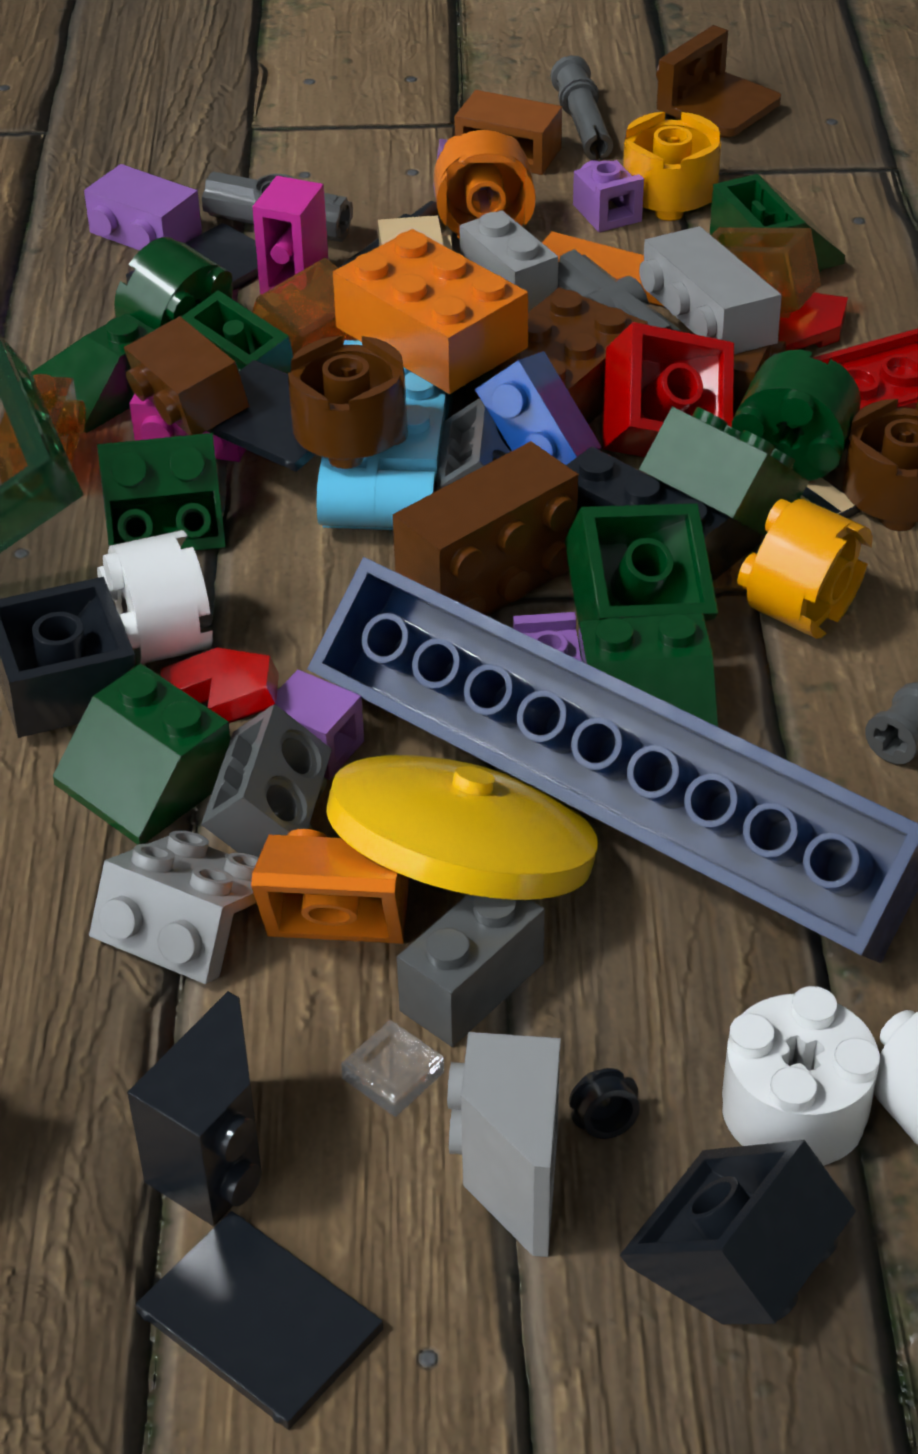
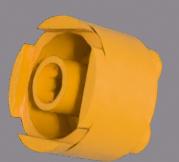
(675, 160)
(805, 566)

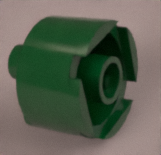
(169, 282)
(801, 410)

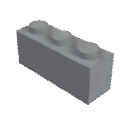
(711, 289)

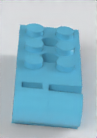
(394, 478)

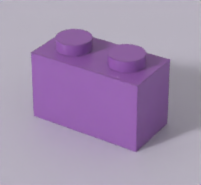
(141, 208)

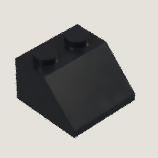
(59, 653)
(199, 1117)
(743, 1231)

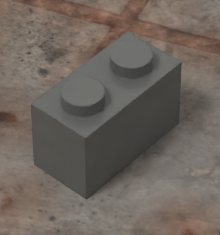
(469, 963)

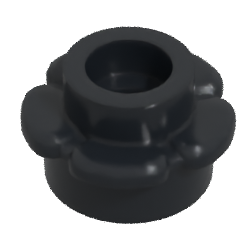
(605, 1103)

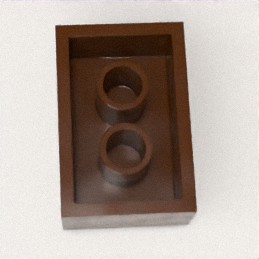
(575, 340)
(491, 530)

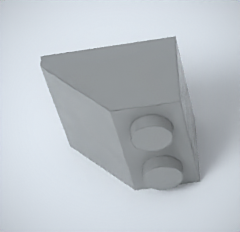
(508, 1129)

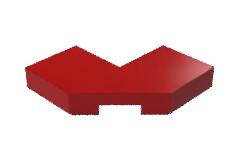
(815, 322)
(231, 681)

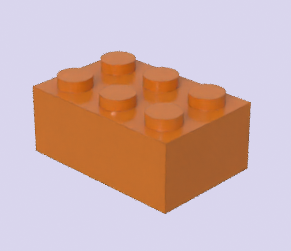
(432, 307)

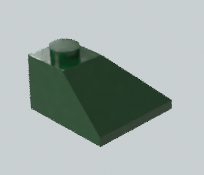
(99, 368)

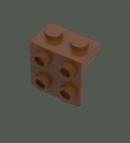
(696, 83)

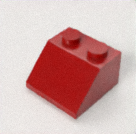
(658, 370)

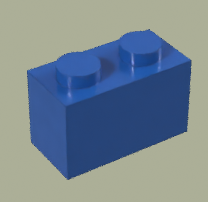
(535, 406)

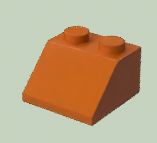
(327, 891)

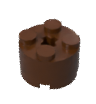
(348, 399)
(884, 464)

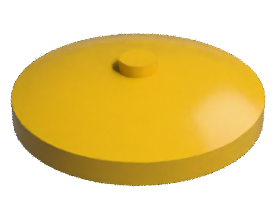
(461, 827)

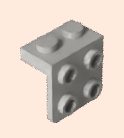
(173, 902)

